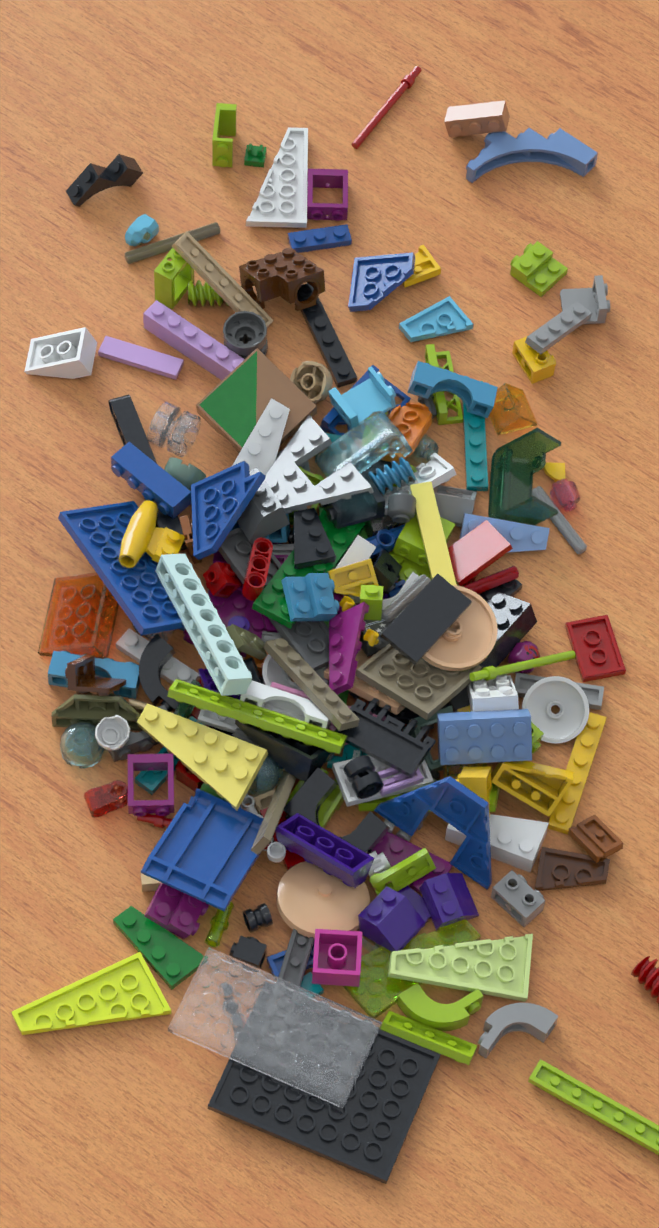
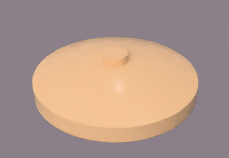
(468, 639)
(317, 900)

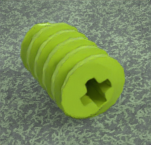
(203, 294)

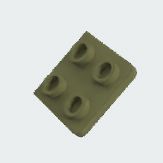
(247, 642)

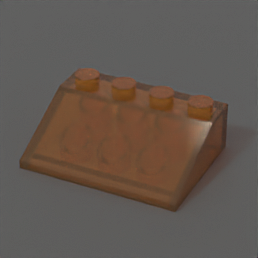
(79, 617)

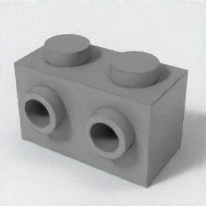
(518, 898)

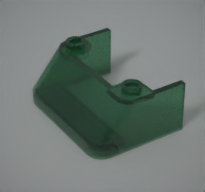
(513, 478)

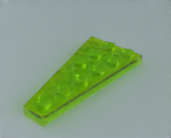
(380, 992)

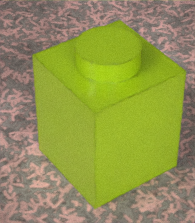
(372, 596)

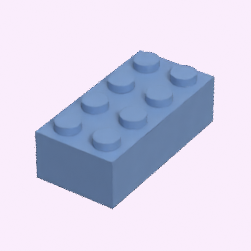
(484, 736)

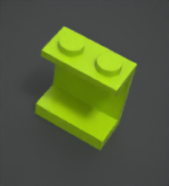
(224, 125)

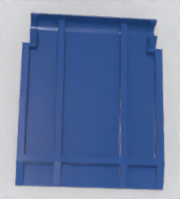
(206, 850)

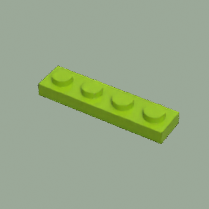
(429, 1037)

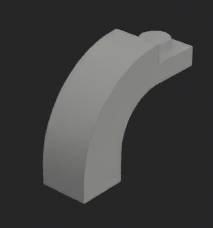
(516, 1017)

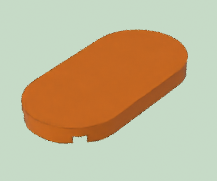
(413, 423)

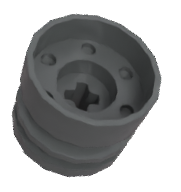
(245, 333)

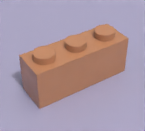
(477, 118)

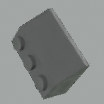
(262, 514)

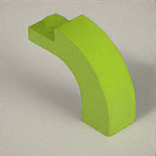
(443, 1017)

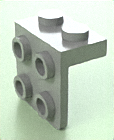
(591, 298)

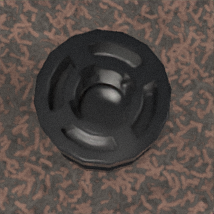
(259, 917)

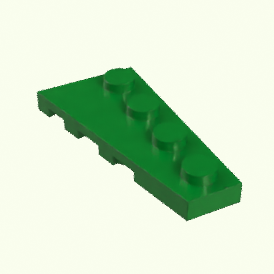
(161, 949)

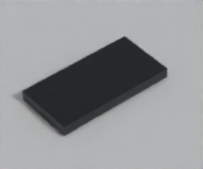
(426, 619)

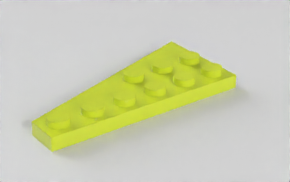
(106, 996)

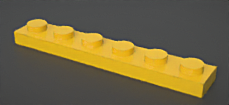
(580, 764)

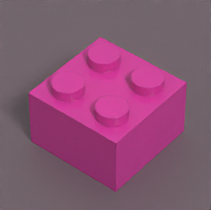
(337, 957)

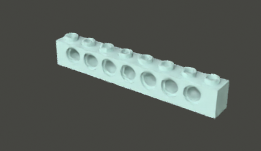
(203, 624)

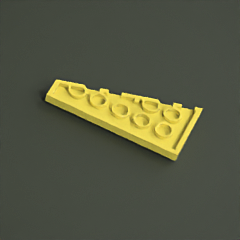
(213, 756)

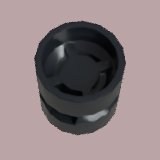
(363, 777)

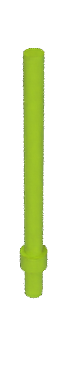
(492, 672)

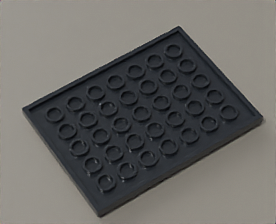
(359, 1136)

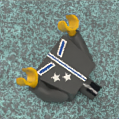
(371, 636)

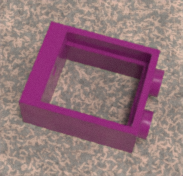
(327, 179)
(150, 762)

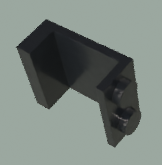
(357, 509)

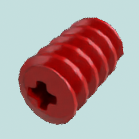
(648, 974)

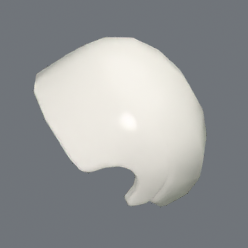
(112, 732)

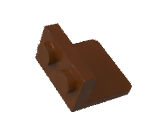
(82, 678)

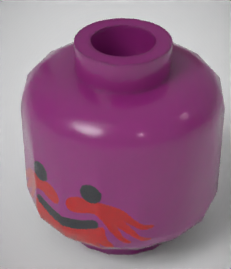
(522, 652)

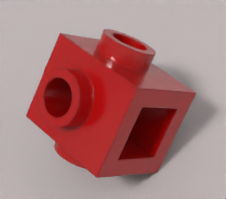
(221, 579)

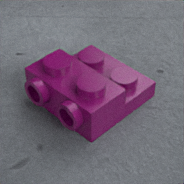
(176, 911)

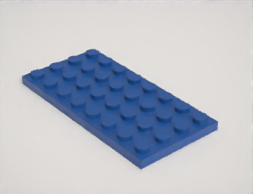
(136, 589)

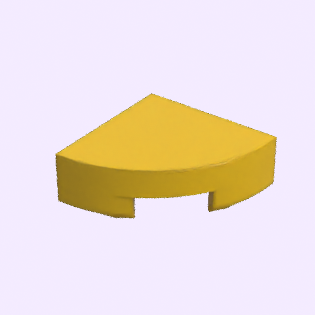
(555, 470)

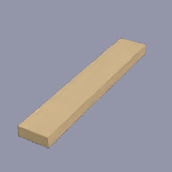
(217, 277)

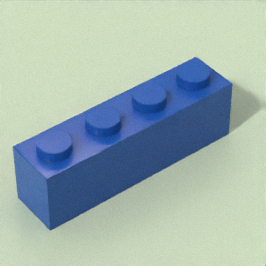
(150, 480)

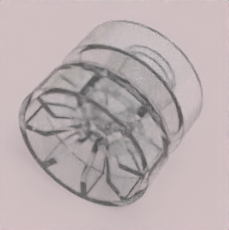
(174, 429)

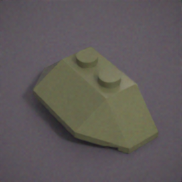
(92, 709)

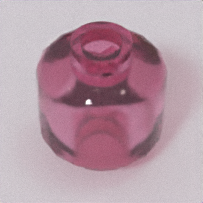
(565, 495)

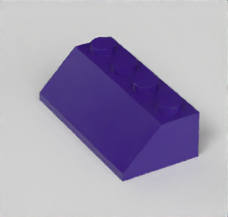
(324, 850)

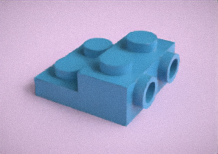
(310, 597)

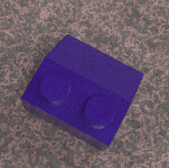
(448, 899)
(390, 920)

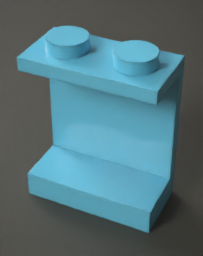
(363, 399)

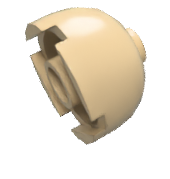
(313, 380)

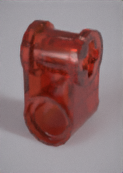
(105, 798)

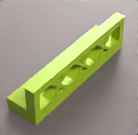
(441, 404)

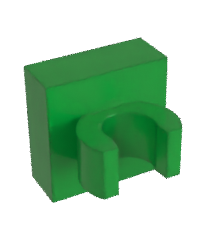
(255, 156)

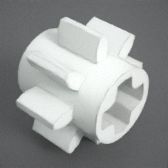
(379, 864)

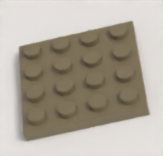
(417, 686)

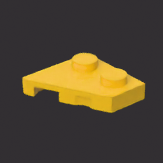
(351, 577)

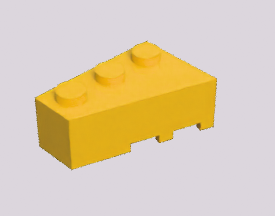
(533, 783)

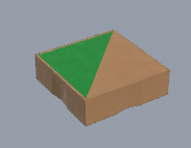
(245, 393)

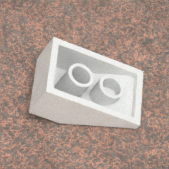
(62, 354)

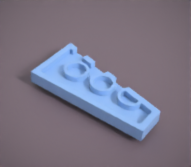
(520, 535)

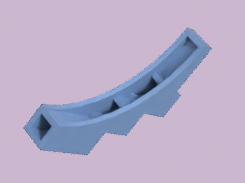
(557, 149)

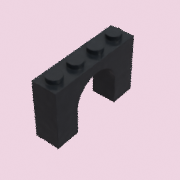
(311, 797)

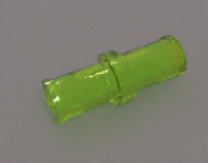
(218, 925)

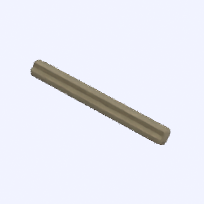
(166, 244)

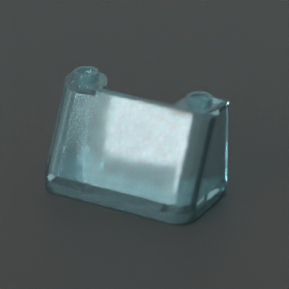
(363, 445)

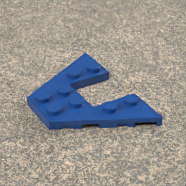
(458, 808)

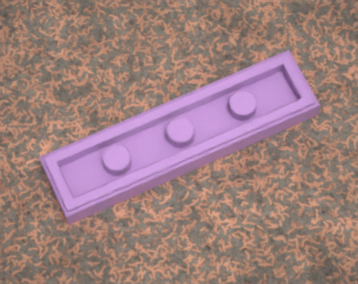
(140, 357)

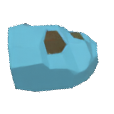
(141, 230)

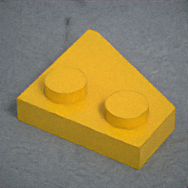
(424, 267)

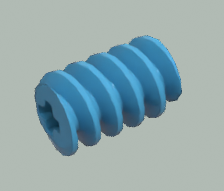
(392, 475)

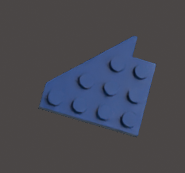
(219, 504)

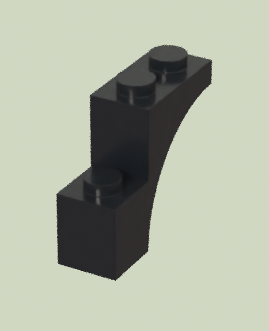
(95, 178)

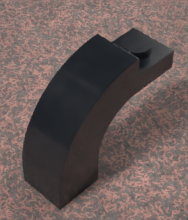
(150, 667)

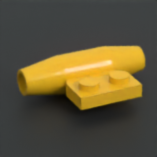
(144, 537)

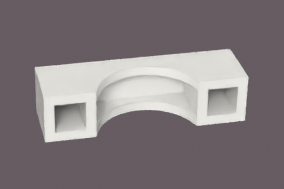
(285, 704)

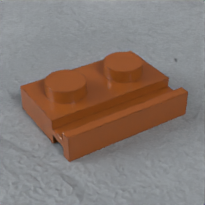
(188, 535)
(595, 838)

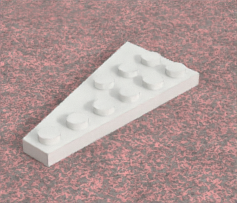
(284, 190)

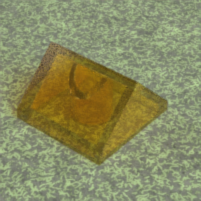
(511, 410)

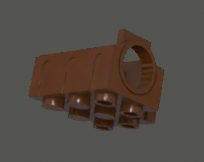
(282, 276)

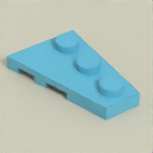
(436, 321)

